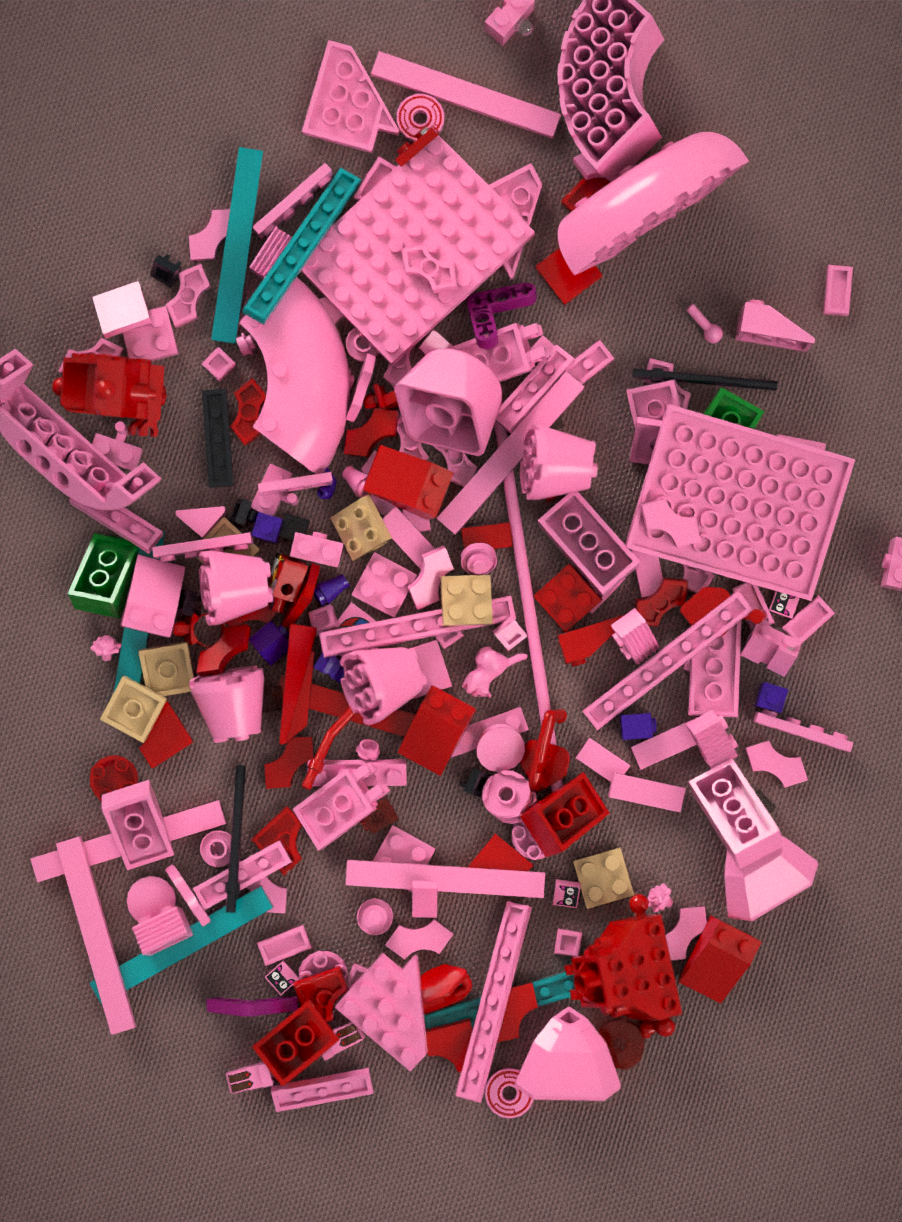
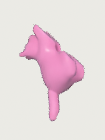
(489, 666)

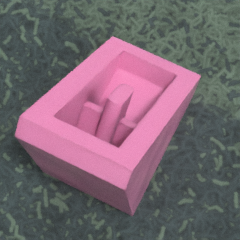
(202, 519)

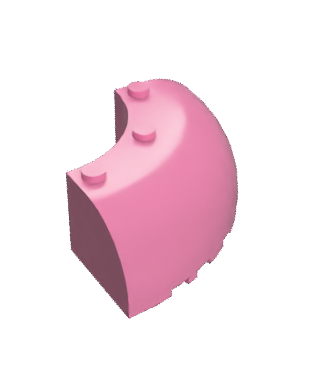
(603, 82)
(646, 197)
(305, 378)

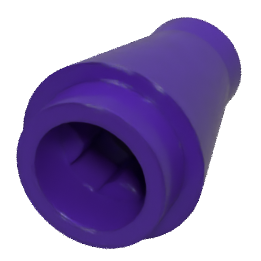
(328, 590)

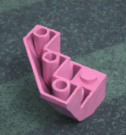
(767, 881)
(568, 1062)

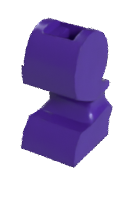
(330, 666)

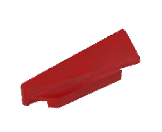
(297, 681)

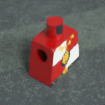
(289, 572)

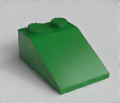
(733, 409)
(104, 576)

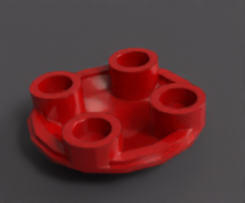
(112, 774)

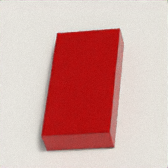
(495, 535)

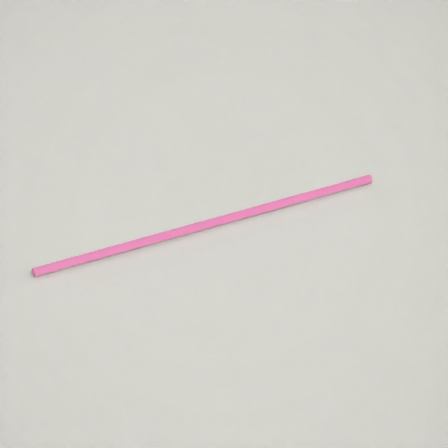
(526, 590)

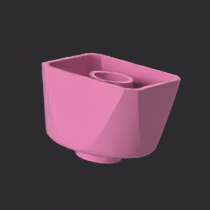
(450, 401)

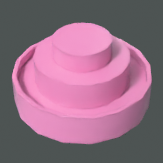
(358, 346)
(478, 559)
(216, 848)
(375, 916)

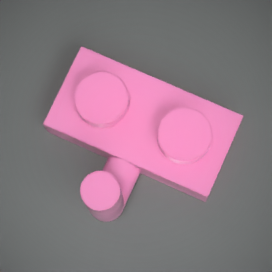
(118, 452)
(269, 503)

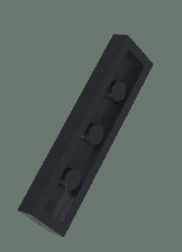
(217, 438)

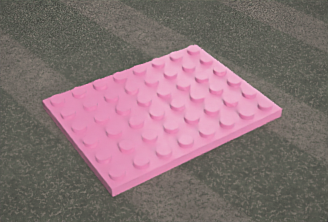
(424, 202)
(756, 499)

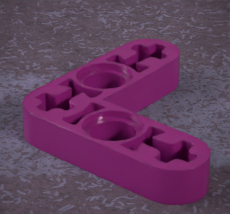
(486, 309)
(251, 1007)

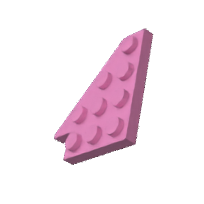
(346, 103)
(521, 193)
(390, 1009)

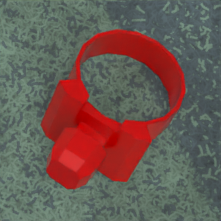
(380, 397)
(187, 629)

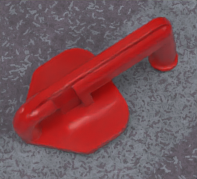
(707, 600)
(545, 761)
(442, 988)

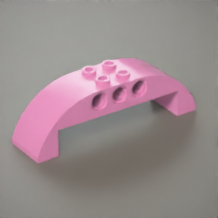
(59, 449)

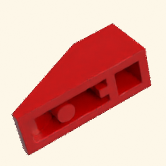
(585, 641)

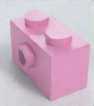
(316, 549)
(893, 566)

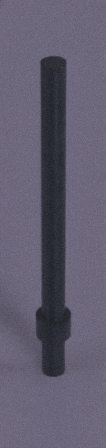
(658, 375)
(232, 887)

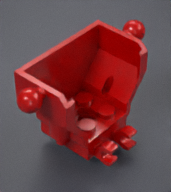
(113, 388)
(629, 970)

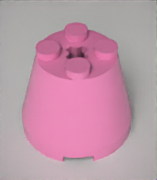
(555, 463)
(232, 585)
(380, 681)
(231, 702)

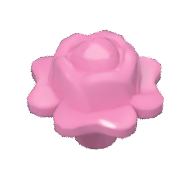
(105, 646)
(660, 898)

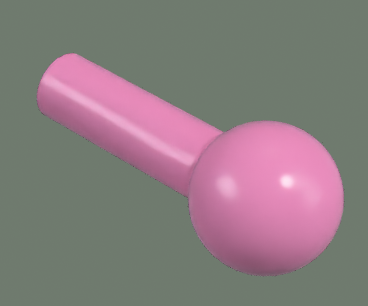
(712, 332)

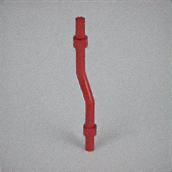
(316, 764)

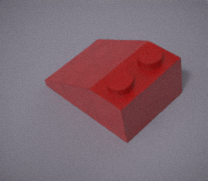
(408, 482)
(436, 730)
(564, 815)
(718, 959)
(296, 1043)

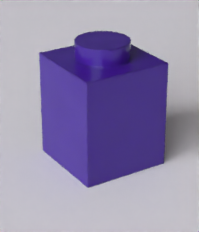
(267, 528)
(271, 642)
(771, 697)
(637, 726)

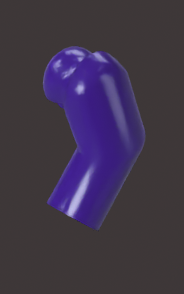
(327, 492)

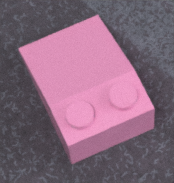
(768, 327)
(153, 596)
(137, 824)

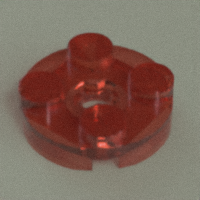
(634, 1044)

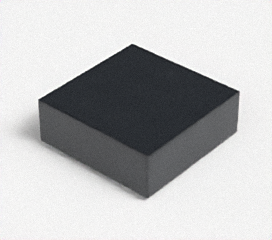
(293, 524)

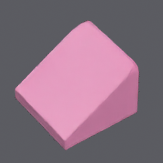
(433, 342)

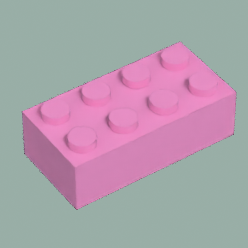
(588, 542)
(736, 813)

